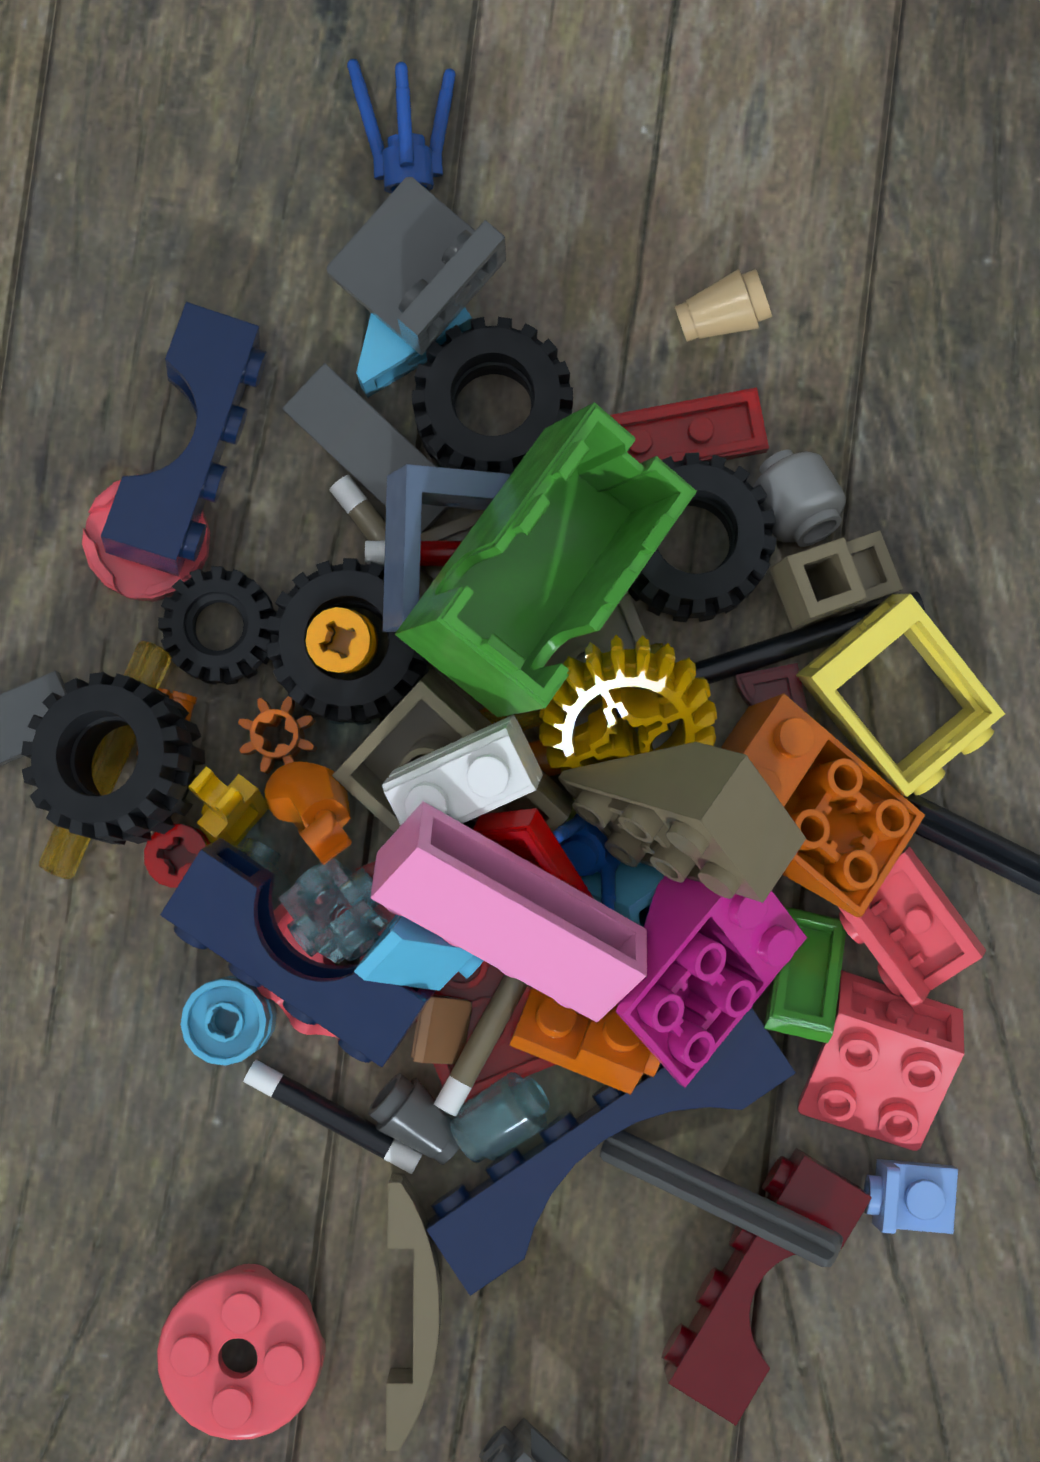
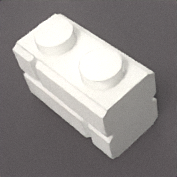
(467, 774)

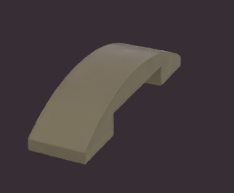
(409, 1386)

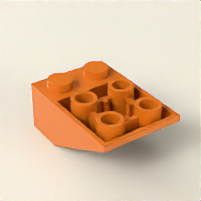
(841, 805)

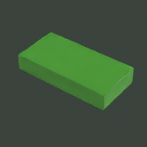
(807, 987)

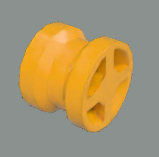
(358, 645)

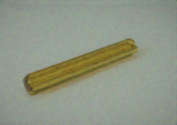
(67, 849)

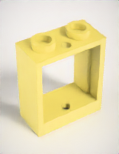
(860, 645)

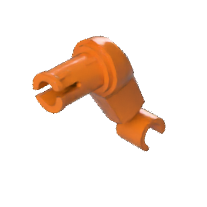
(314, 803)

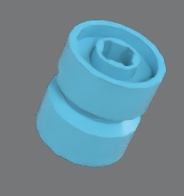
(227, 1021)

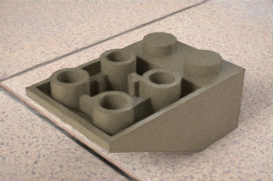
(690, 817)

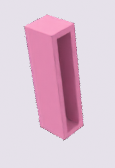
(509, 913)

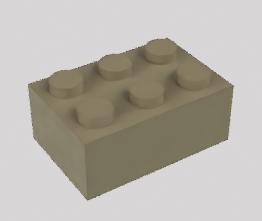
(421, 723)

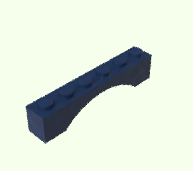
(493, 1224)

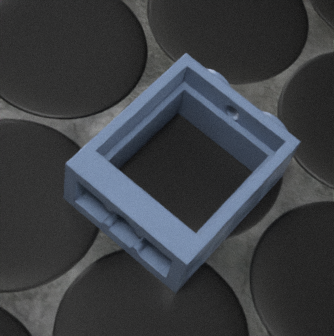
(405, 494)

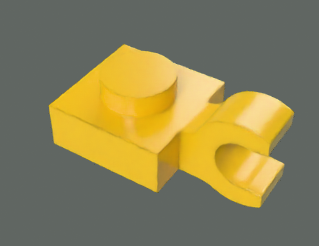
(227, 810)

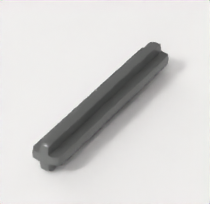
(723, 1198)

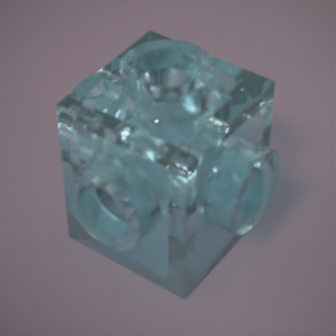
(316, 904)

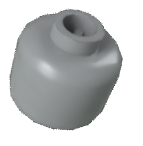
(802, 496)

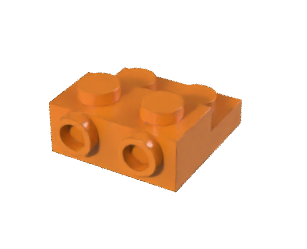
(598, 1050)

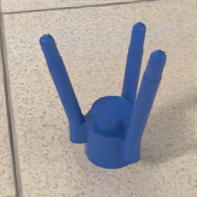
(406, 150)
(587, 853)

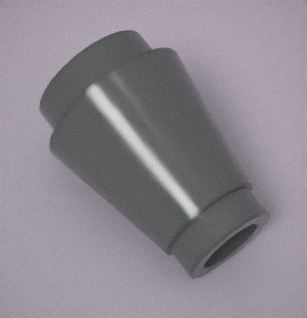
(409, 1115)

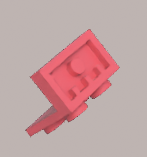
(884, 1063)

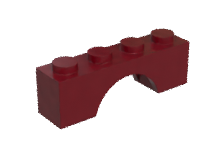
(716, 1354)

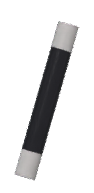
(331, 1115)

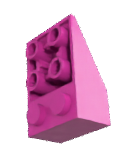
(704, 970)

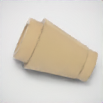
(725, 307)

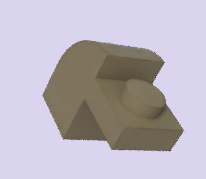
(834, 578)

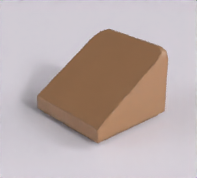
(441, 1030)

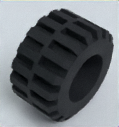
(480, 353)
(750, 548)
(307, 683)
(65, 752)

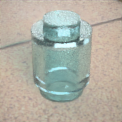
(500, 1117)

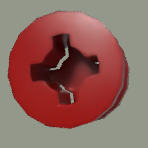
(181, 856)

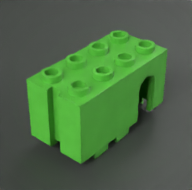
(545, 562)

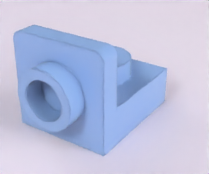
(912, 1196)

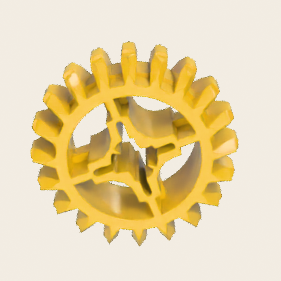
(669, 695)

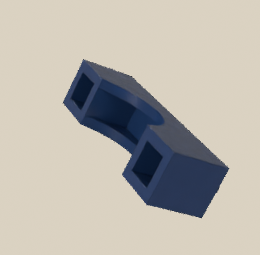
(159, 511)
(229, 909)

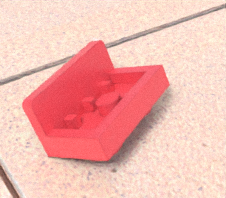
(914, 932)

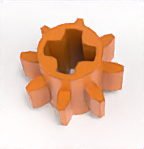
(272, 718)

